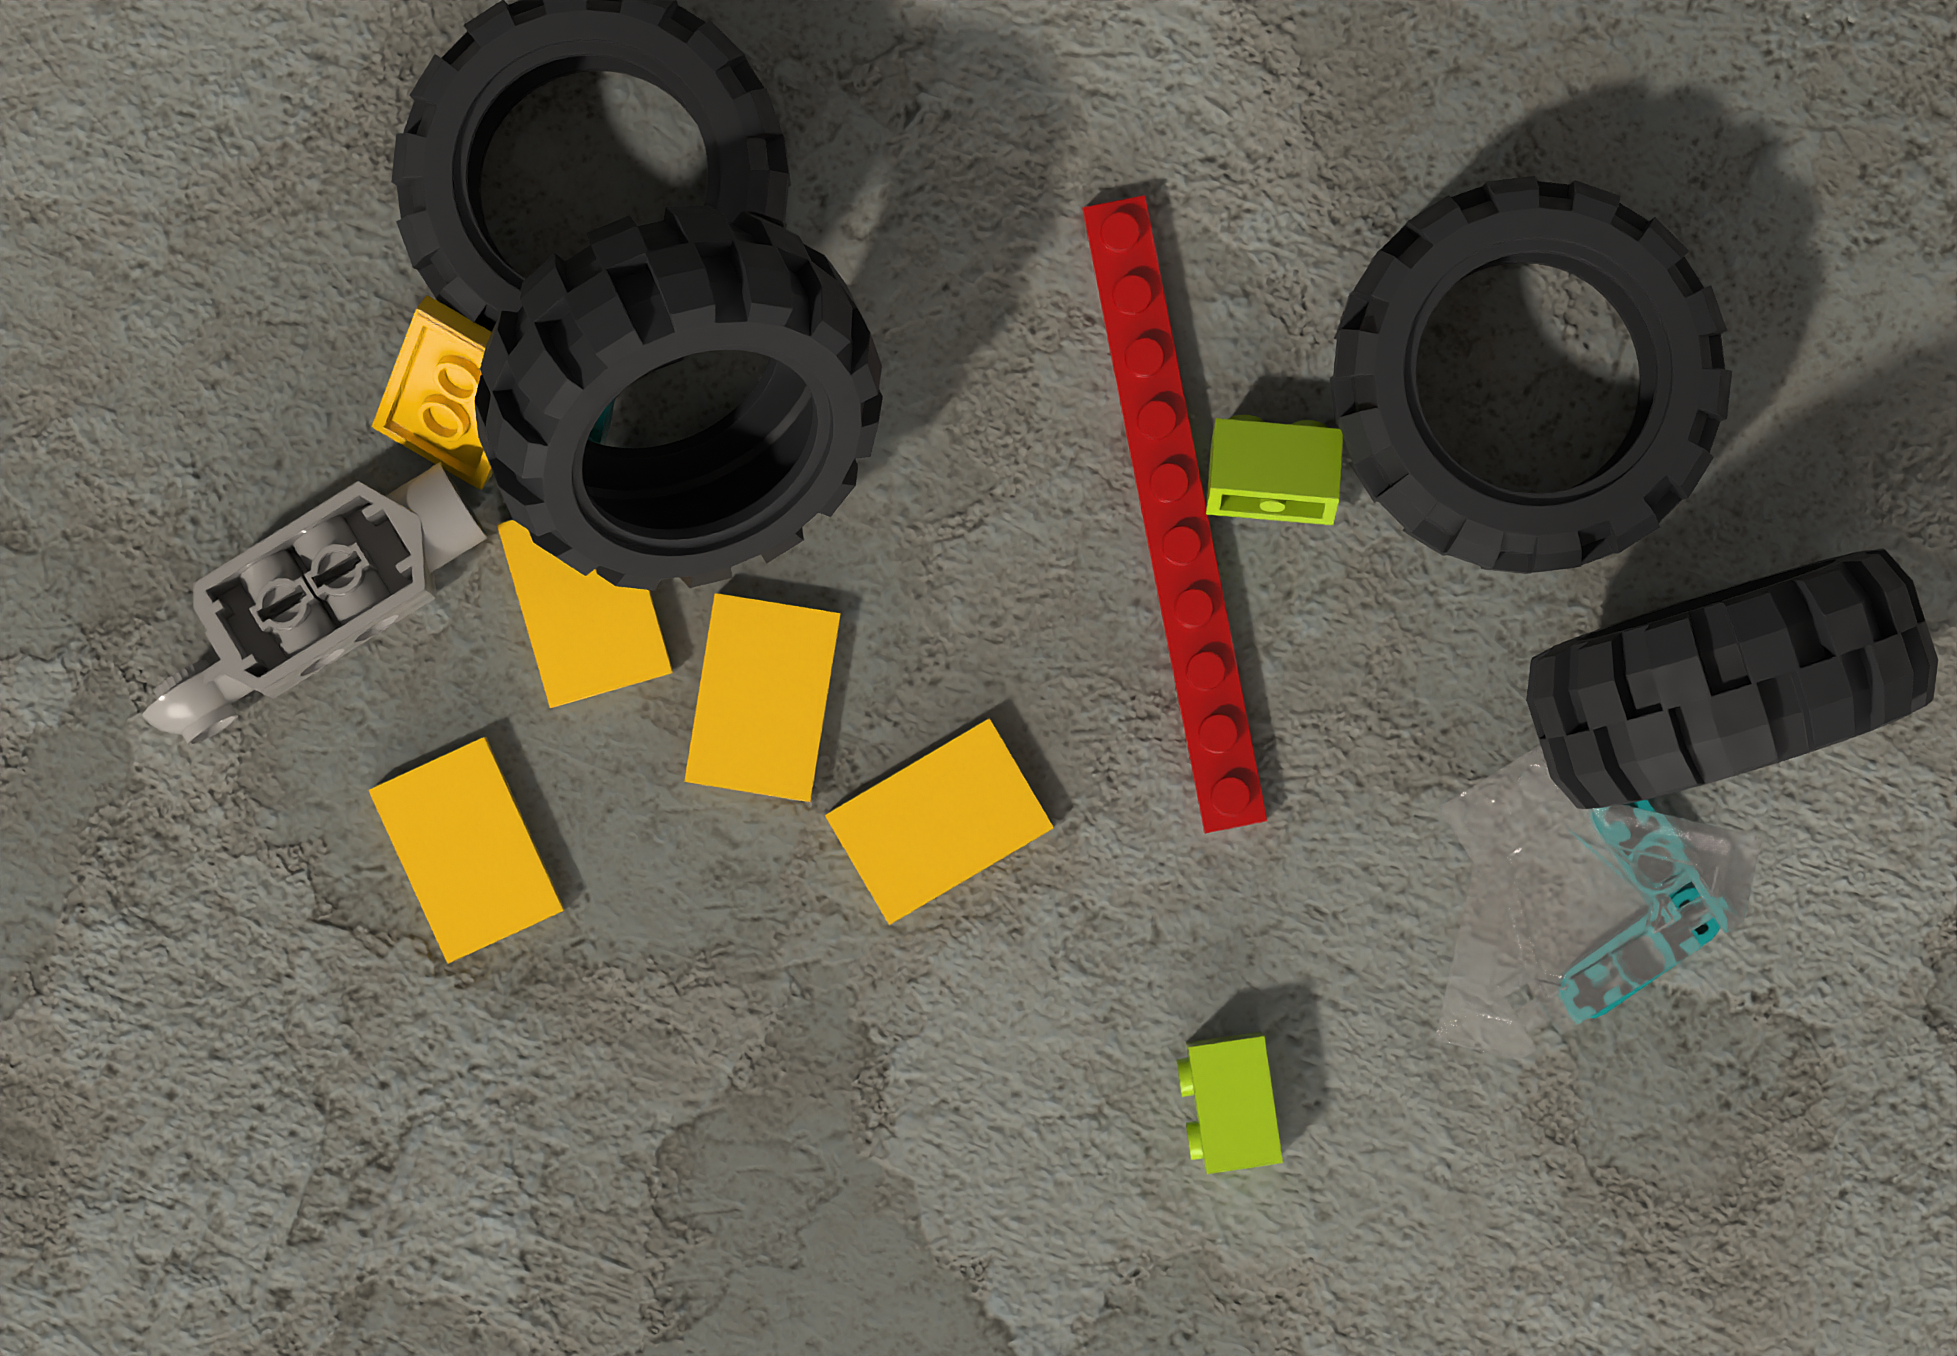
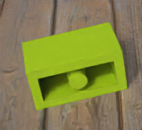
(1274, 470)
(1232, 1103)

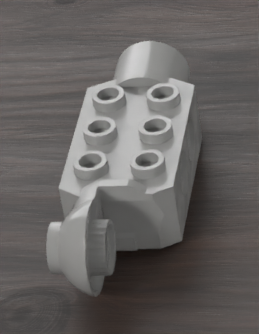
(315, 595)

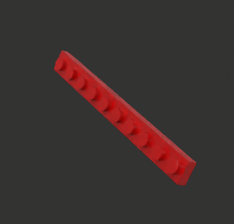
(1174, 514)

